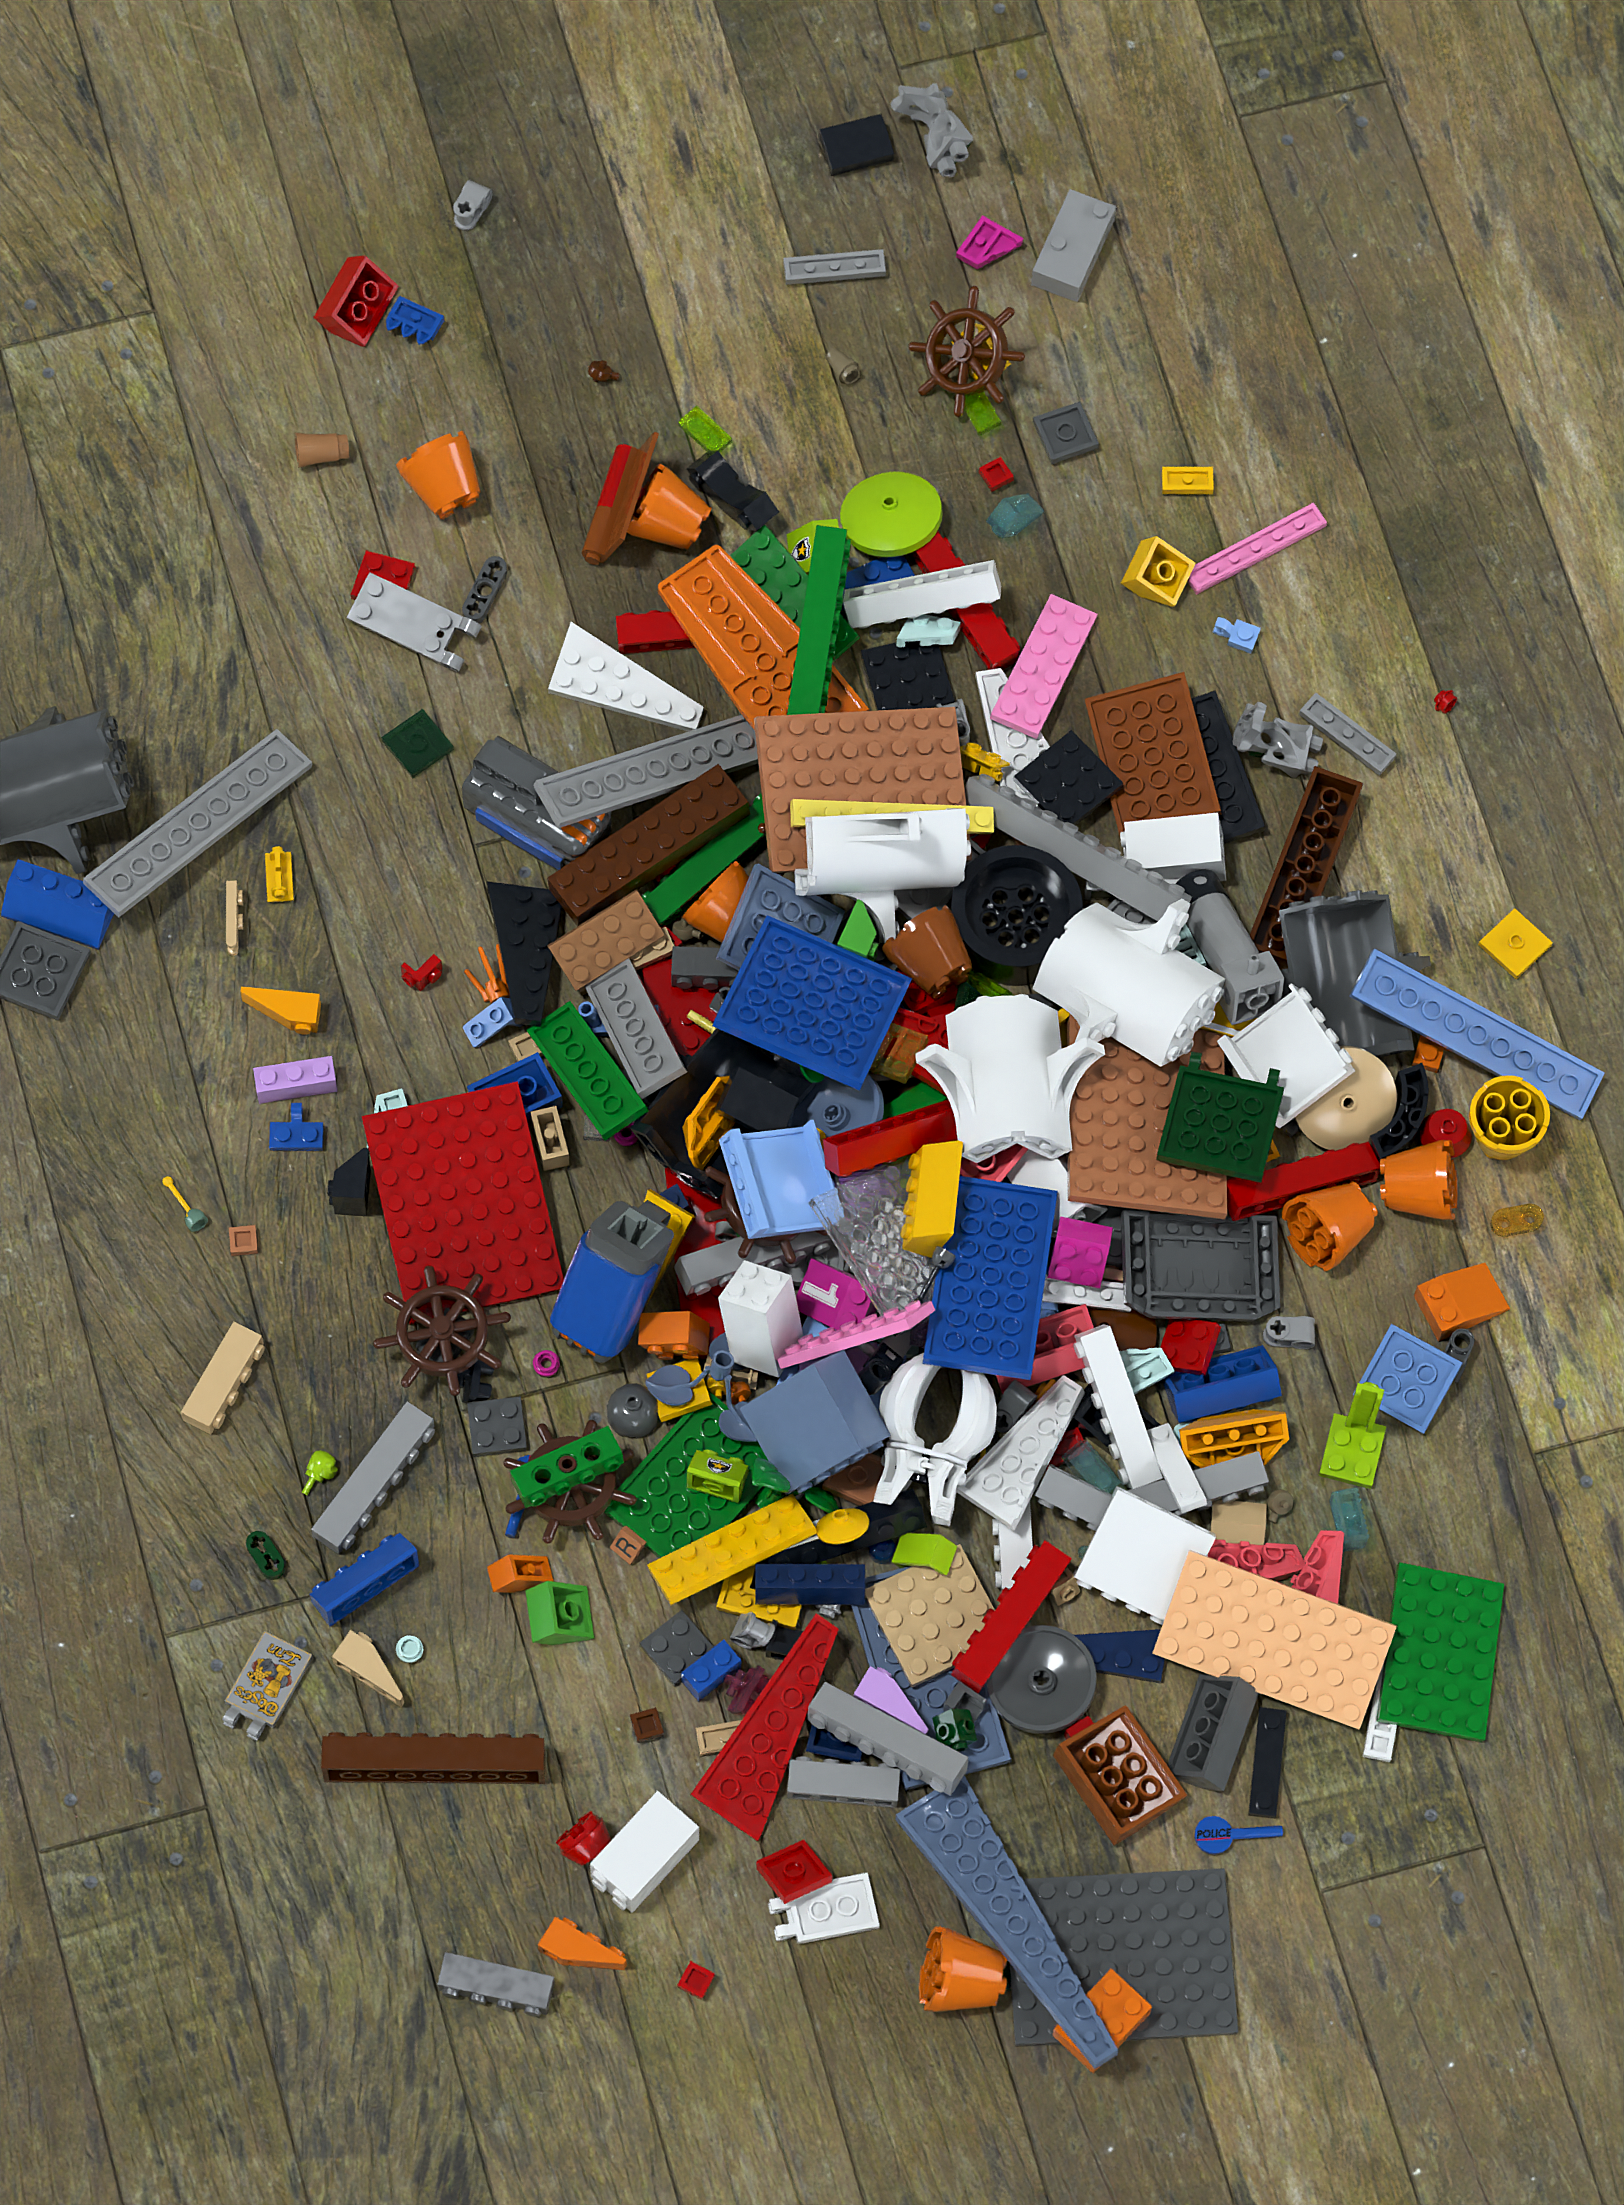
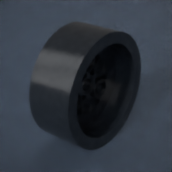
(1007, 875)

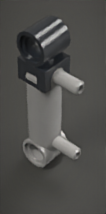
(882, 1361)

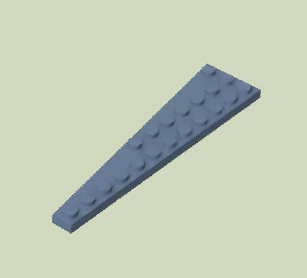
(976, 1868)

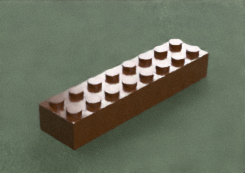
(649, 845)
(1306, 855)
(433, 1759)

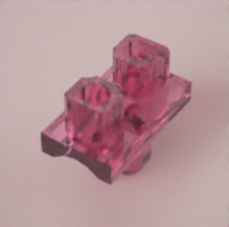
(753, 1681)

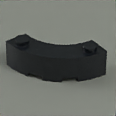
(720, 483)
(1405, 1126)

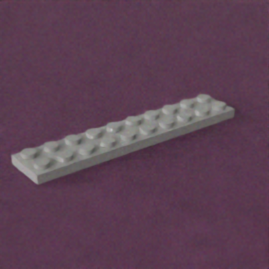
(646, 771)
(197, 823)

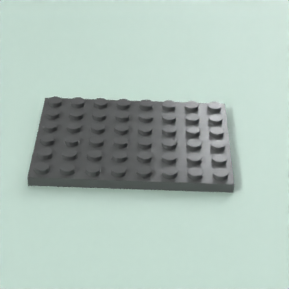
(1156, 1932)

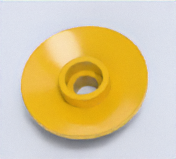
(842, 1526)

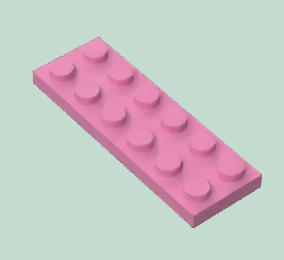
(1043, 666)
(854, 1334)

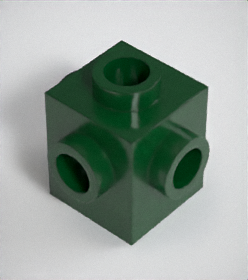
(955, 1729)

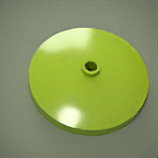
(891, 514)

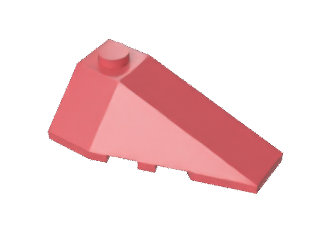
(1268, 1560)
(1322, 1567)

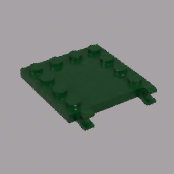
(1220, 1122)

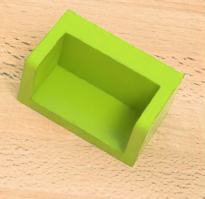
(925, 1550)

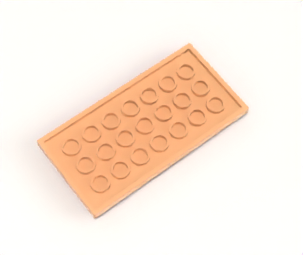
(1274, 1639)

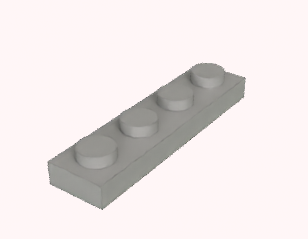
(834, 267)
(1347, 734)

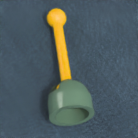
(194, 1218)

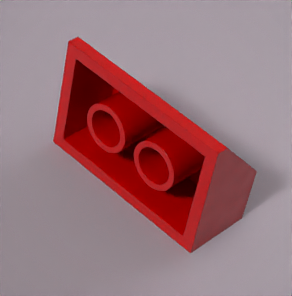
(356, 300)

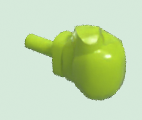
(319, 1467)

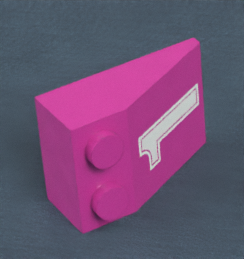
(832, 1296)

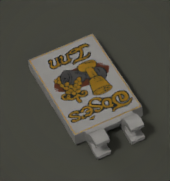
(266, 1684)

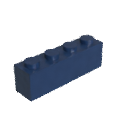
(810, 1584)

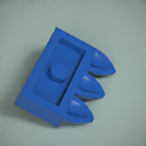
(414, 319)

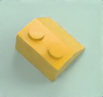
(1158, 571)

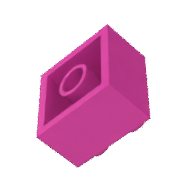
(1080, 1252)

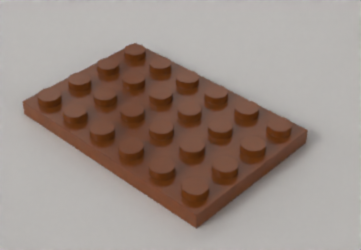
(1155, 749)

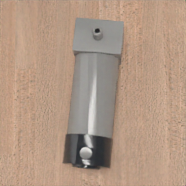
(1251, 977)

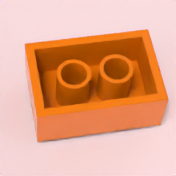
(1118, 2008)

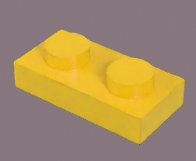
(1187, 480)

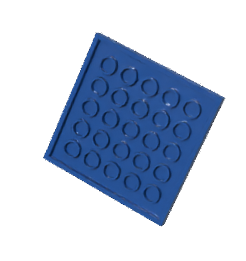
(812, 1002)

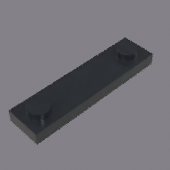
(1267, 1762)

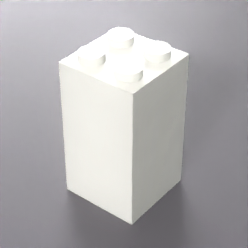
(1176, 845)
(1044, 1173)
(760, 1317)
(644, 1852)

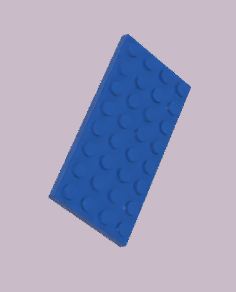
(995, 1286)

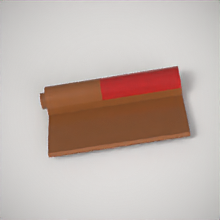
(618, 500)

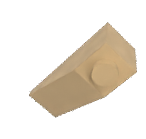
(363, 1662)

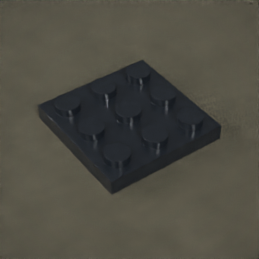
(907, 676)
(1068, 780)

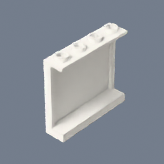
(1297, 1044)
(1140, 1554)

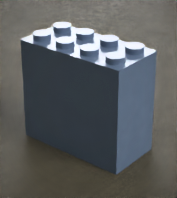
(816, 1422)

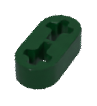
(260, 1558)

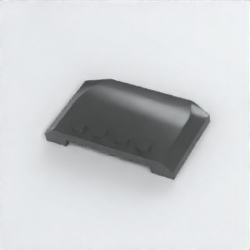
(1200, 1266)

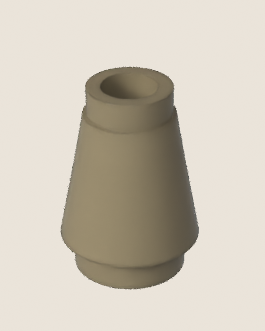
(843, 366)

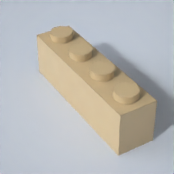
(222, 1378)

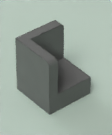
(965, 1698)

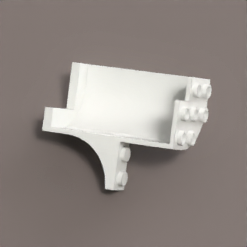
(884, 853)
(1130, 981)
(1009, 1075)

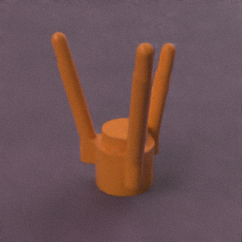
(494, 987)

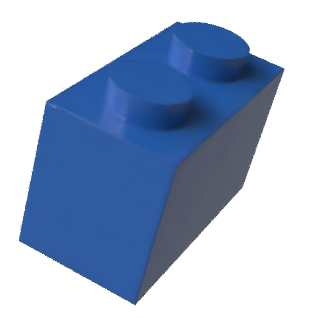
(710, 1670)

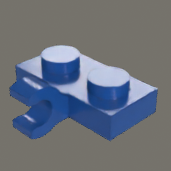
(296, 1134)

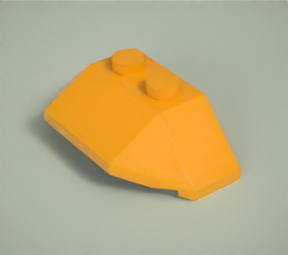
(706, 1127)
(1234, 1435)

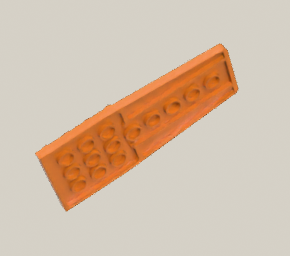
(743, 636)

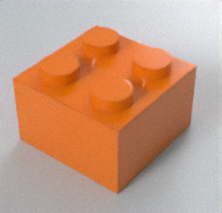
(674, 1334)

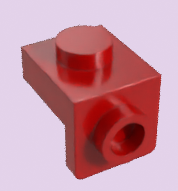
(426, 974)

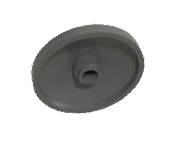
(1046, 1656)

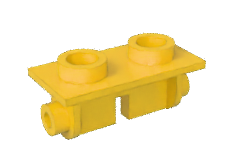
(991, 763)
(279, 875)

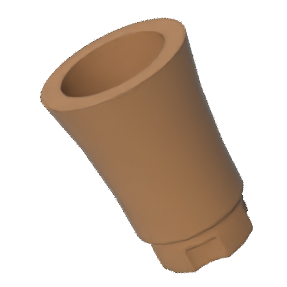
(320, 448)

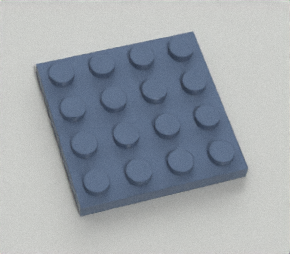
(775, 896)

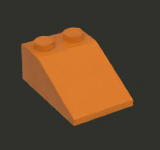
(1460, 1300)

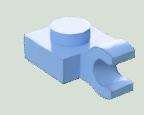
(1240, 635)

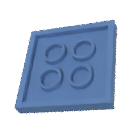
(1412, 1377)

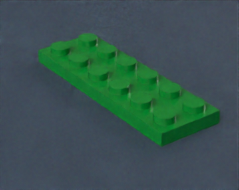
(783, 580)
(587, 1071)

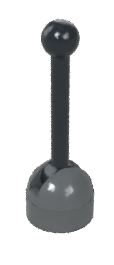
(941, 1259)

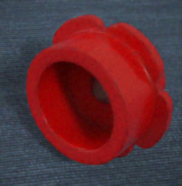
(1445, 701)

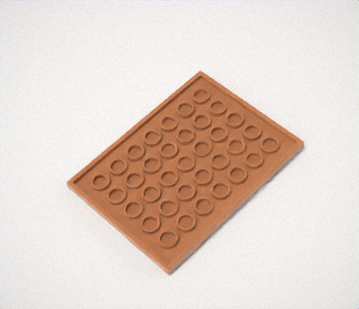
(857, 758)
(1118, 1130)

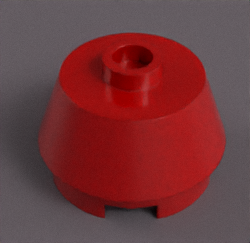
(1447, 1125)
(584, 1839)

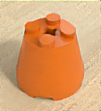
(442, 474)
(668, 511)
(718, 903)
(1421, 1181)
(1328, 1223)
(960, 1973)

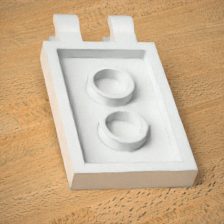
(828, 1912)

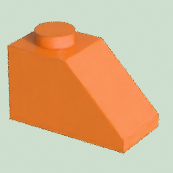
(519, 1573)

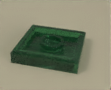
(417, 743)

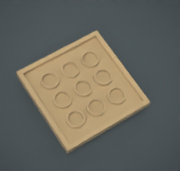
(929, 1615)

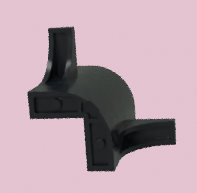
(662, 1125)

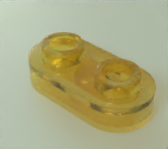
(1516, 1221)

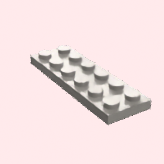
(635, 1028)

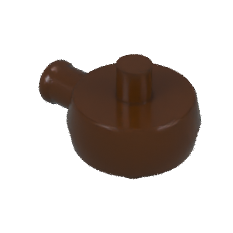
(601, 371)

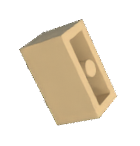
(549, 1138)

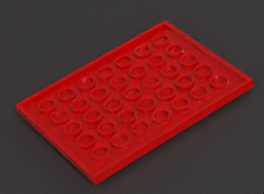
(464, 1196)

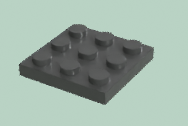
(40, 970)

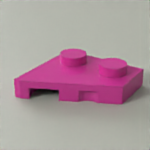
(987, 243)

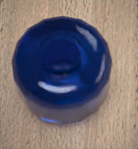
(882, 1552)

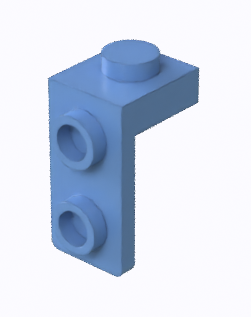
(490, 1022)

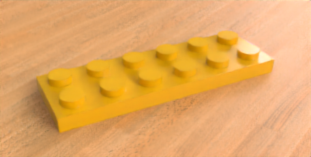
(731, 1549)

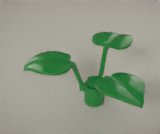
(776, 1486)

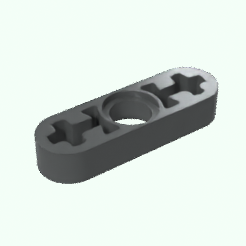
(484, 579)

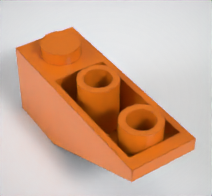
(573, 1948)

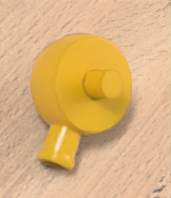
(716, 1387)

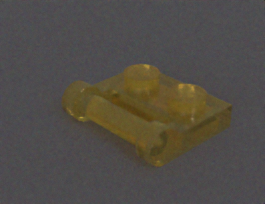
(902, 1056)

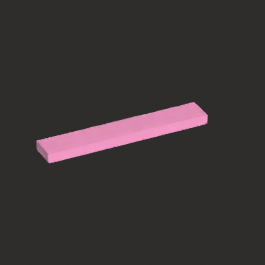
(1256, 548)

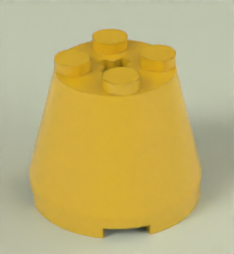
(1508, 1117)

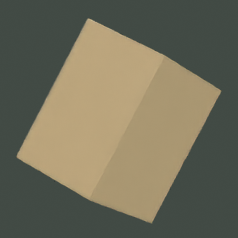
(1238, 1521)

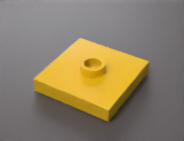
(1515, 943)
(700, 1393)

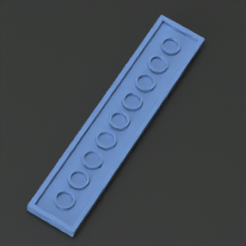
(1475, 1033)

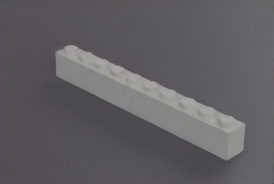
(1078, 852)

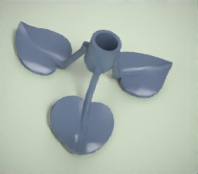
(673, 1387)

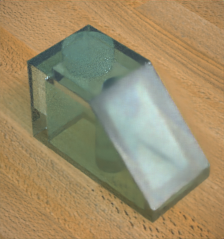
(1014, 515)

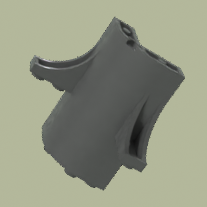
(60, 776)
(1325, 955)

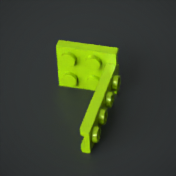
(1355, 1440)

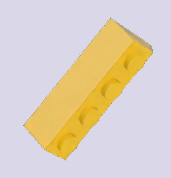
(931, 1197)

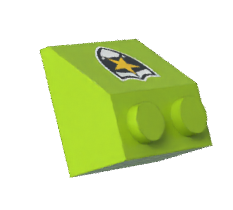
(801, 541)
(717, 1475)

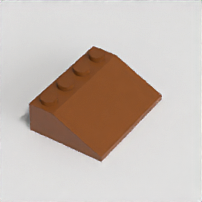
(1119, 1774)

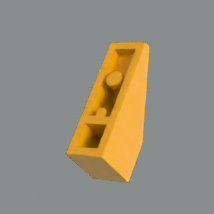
(291, 1009)

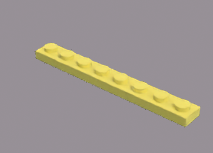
(980, 817)

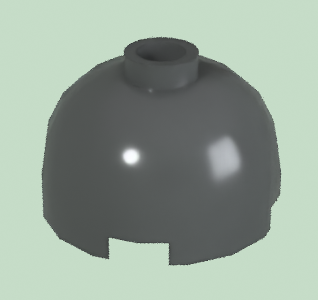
(632, 1411)

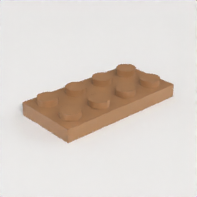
(606, 940)

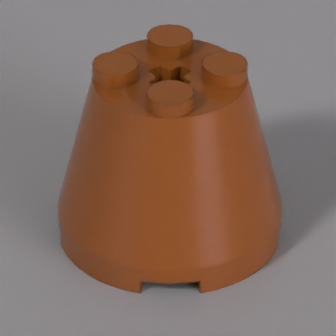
(930, 951)

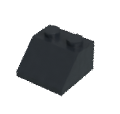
(350, 1185)

